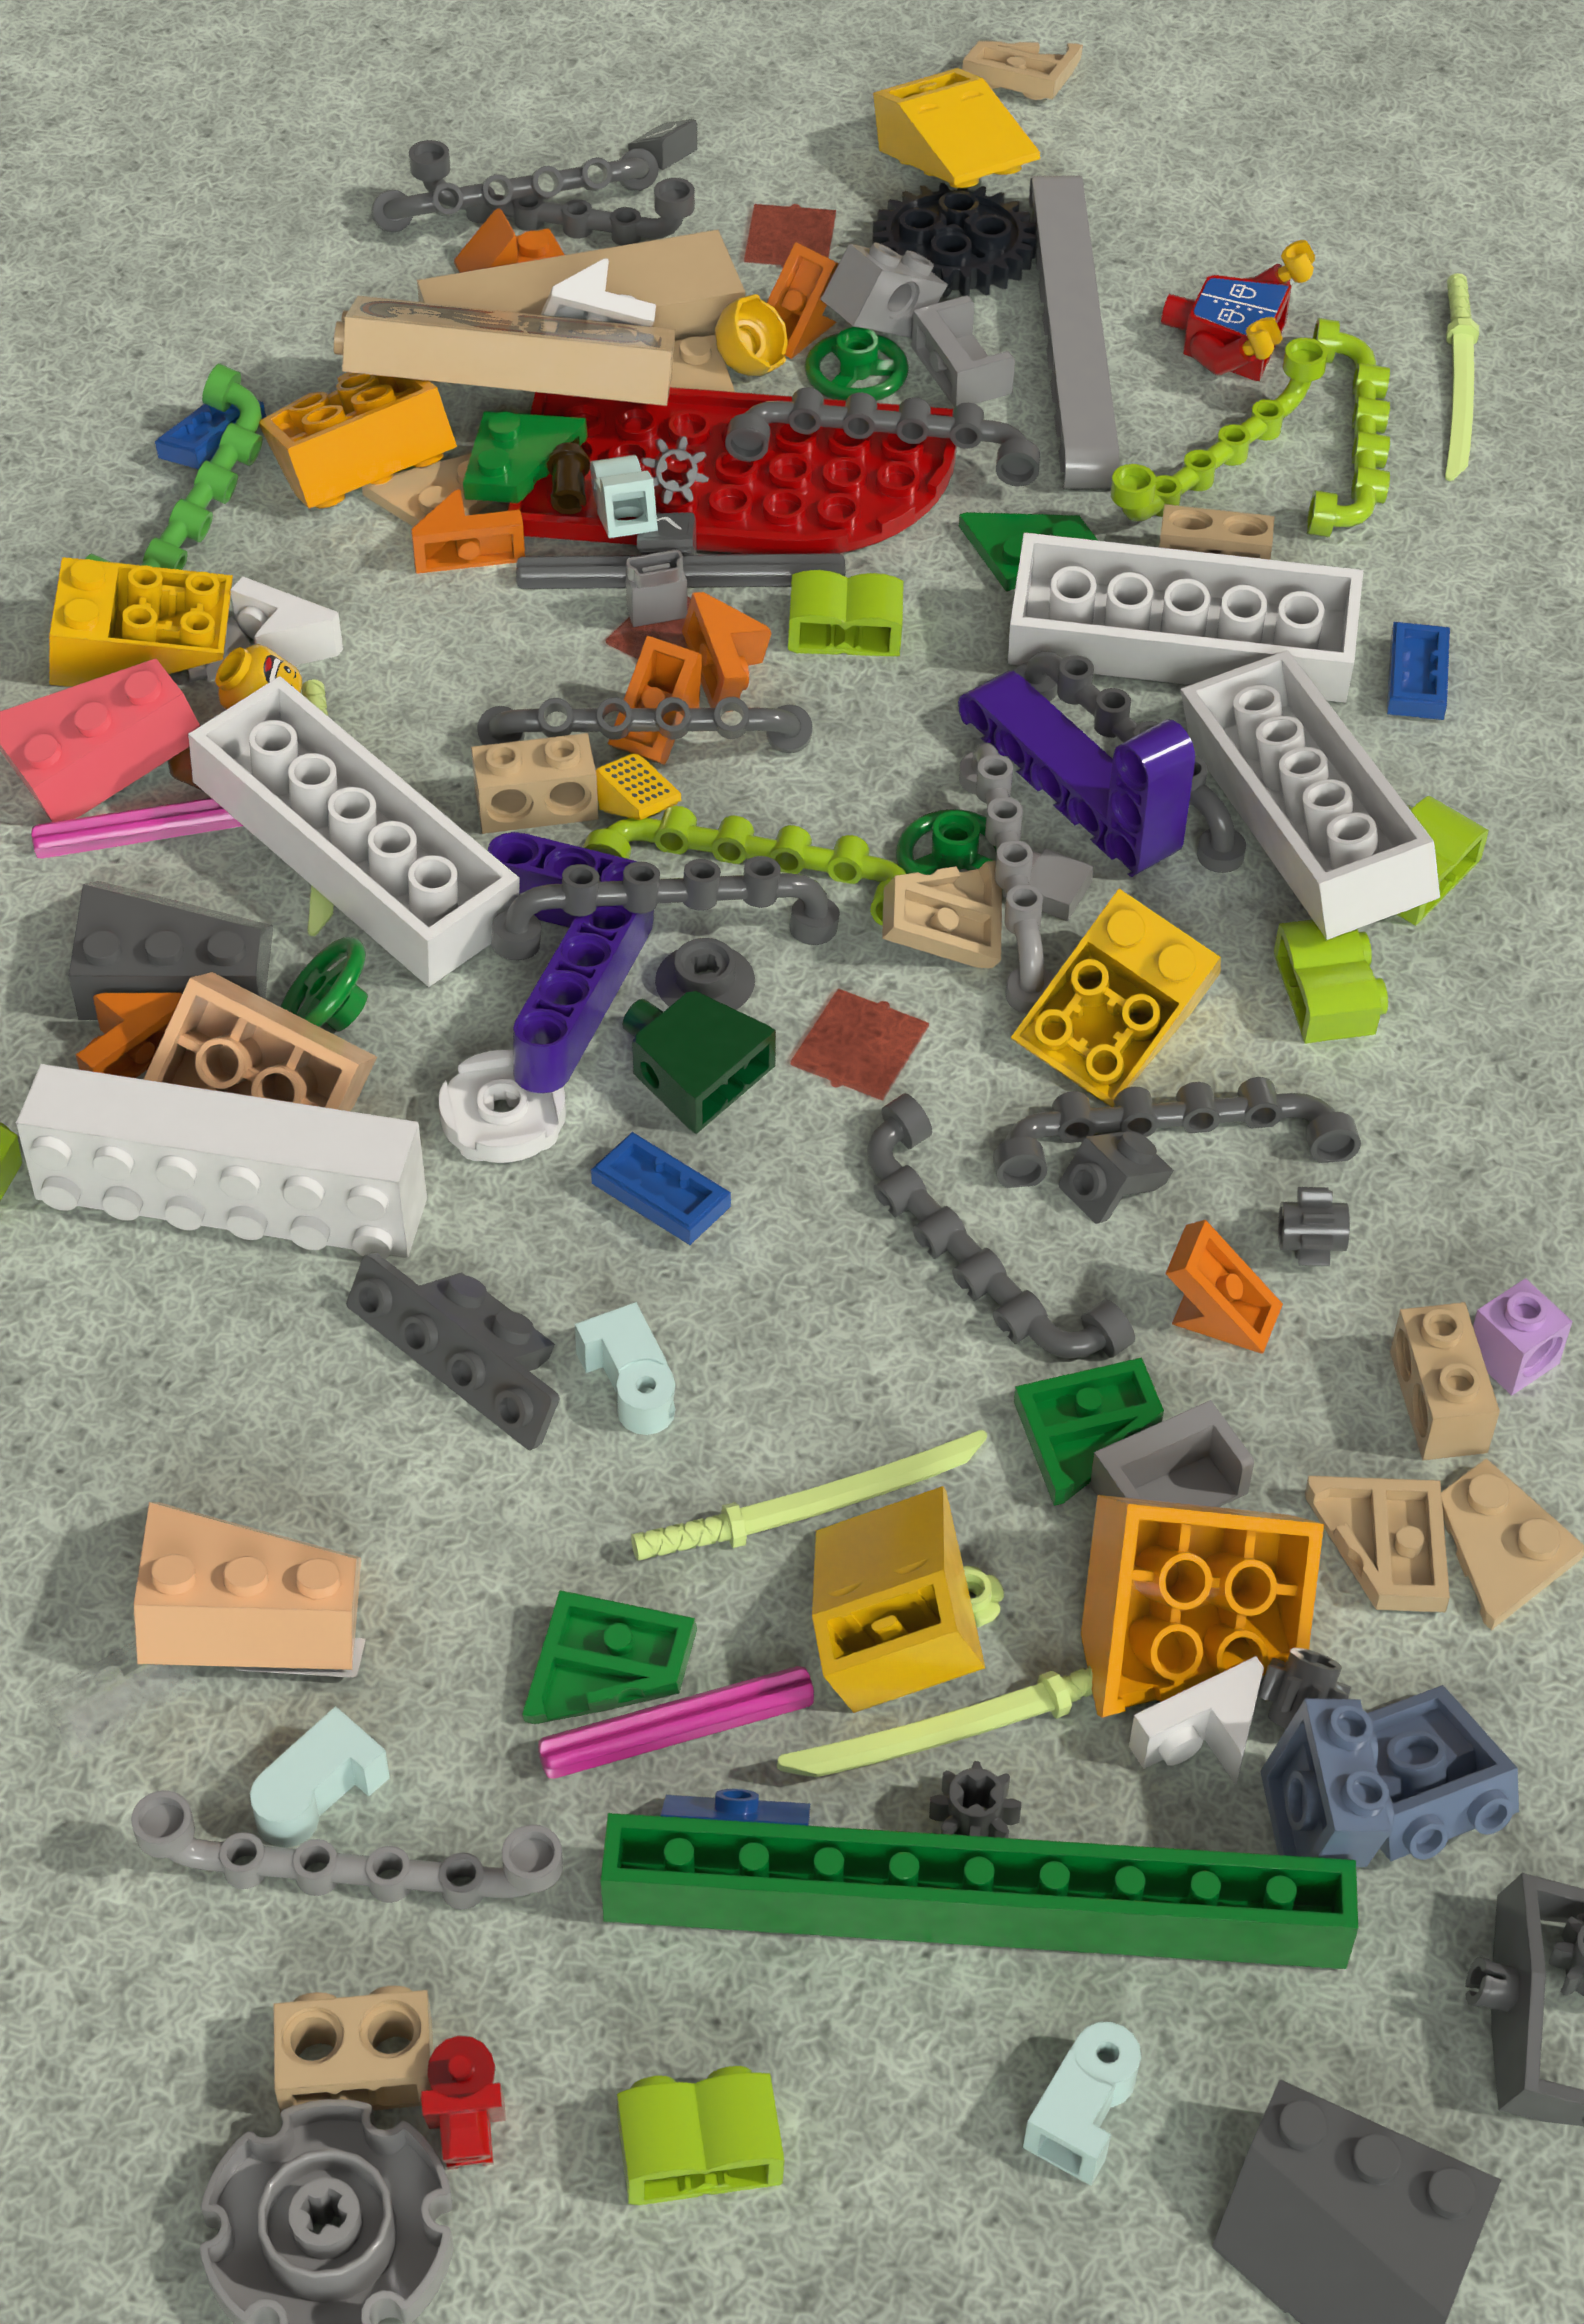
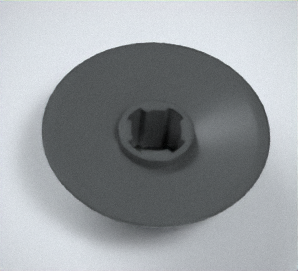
(729, 984)

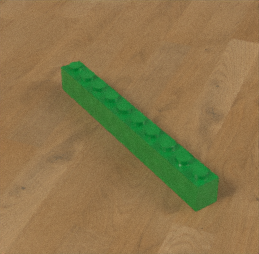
(979, 1891)

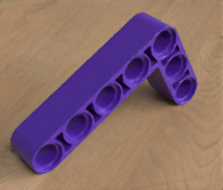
(1127, 802)
(584, 969)

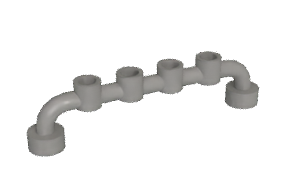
(990, 779)
(529, 1858)

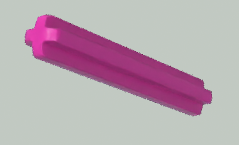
(130, 827)
(675, 1722)

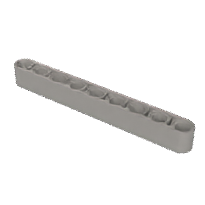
(1074, 333)

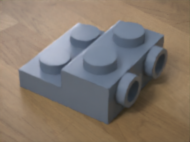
(1440, 1774)
(1327, 1784)

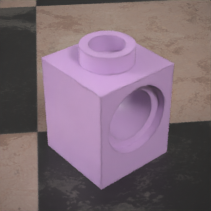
(1520, 1336)

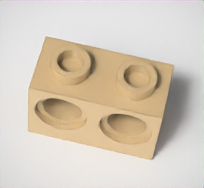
(1217, 531)
(535, 783)
(1444, 1381)
(354, 2065)

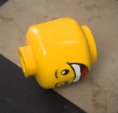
(250, 670)

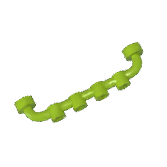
(1368, 448)
(1144, 494)
(736, 842)

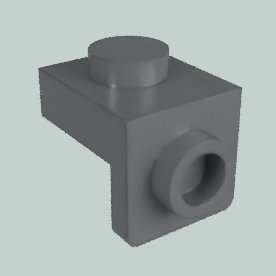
(1110, 1168)

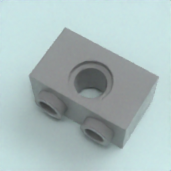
(881, 288)

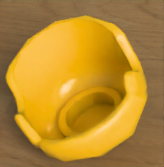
(751, 335)

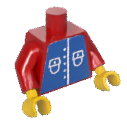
(1240, 319)

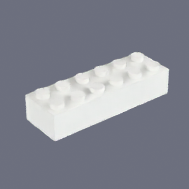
(1182, 611)
(1311, 795)
(353, 829)
(223, 1161)

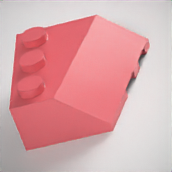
(96, 737)

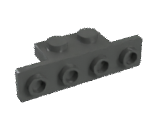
(464, 1342)

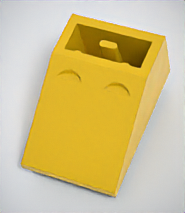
(951, 128)
(130, 614)
(1118, 998)
(893, 1602)

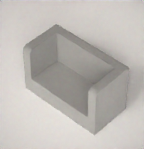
(955, 358)
(1179, 1460)

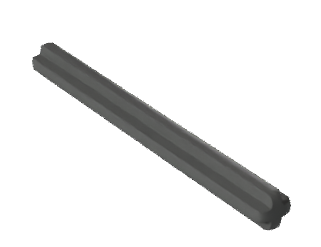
(700, 570)

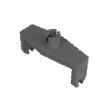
(1516, 1993)

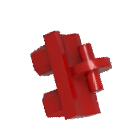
(463, 2100)

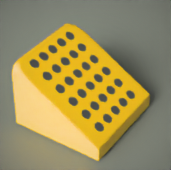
(634, 788)

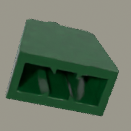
(698, 1054)

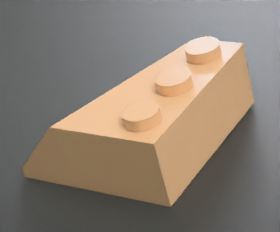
(254, 1048)
(241, 1596)

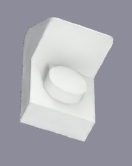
(585, 298)
(286, 623)
(1210, 1711)

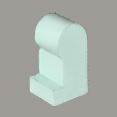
(623, 492)
(634, 1365)
(313, 1777)
(1090, 2081)

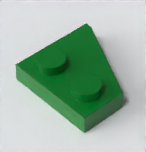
(514, 452)
(1000, 537)
(1081, 1414)
(606, 1658)

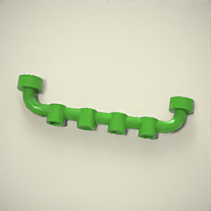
(215, 476)

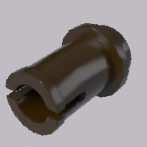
(568, 469)

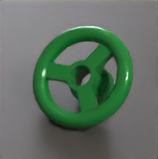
(858, 358)
(953, 842)
(331, 994)

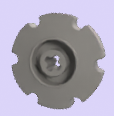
(317, 2168)

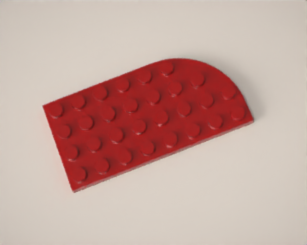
(797, 499)

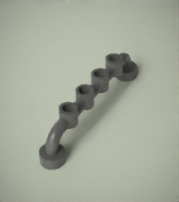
(634, 170)
(672, 201)
(1016, 458)
(1071, 678)
(786, 727)
(812, 921)
(1022, 1161)
(979, 1268)

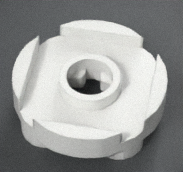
(493, 1135)

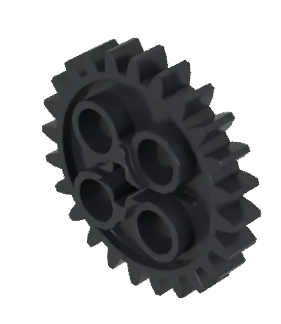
(963, 234)

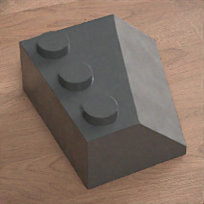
(157, 944)
(1351, 2217)

